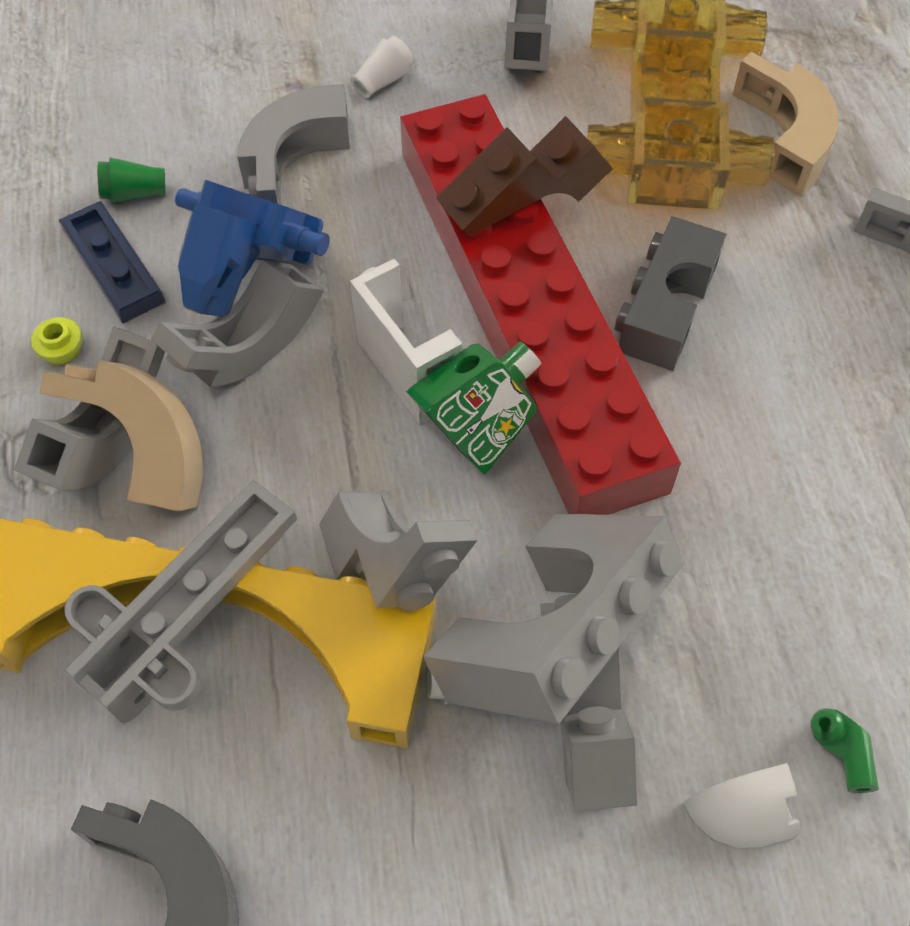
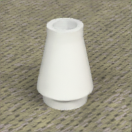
(383, 66)

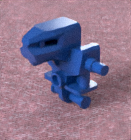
(227, 237)

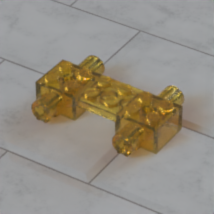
(678, 129)

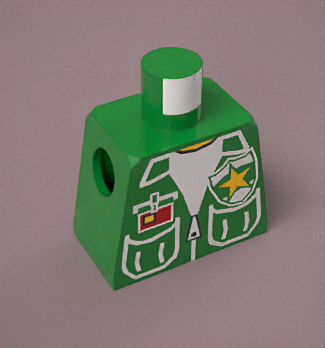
(479, 400)

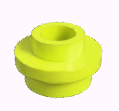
(57, 340)

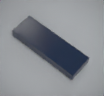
(112, 262)

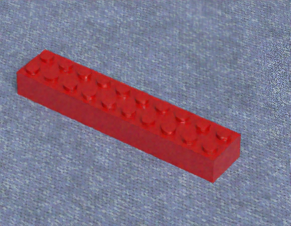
(526, 288)

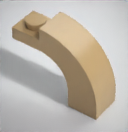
(803, 111)
(161, 432)

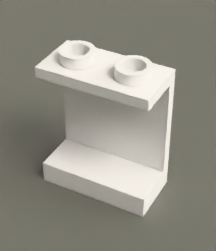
(378, 325)

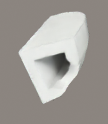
(747, 809)

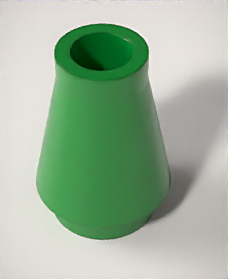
(129, 180)

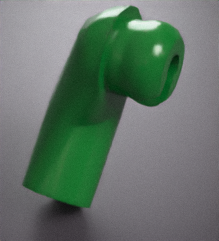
(850, 745)

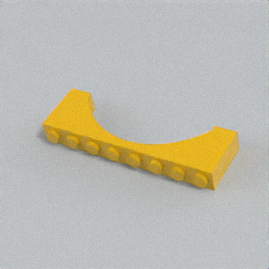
(364, 649)

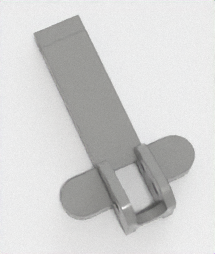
(170, 609)

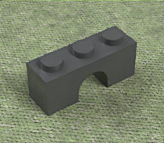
(657, 321)

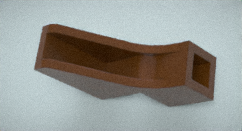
(512, 176)

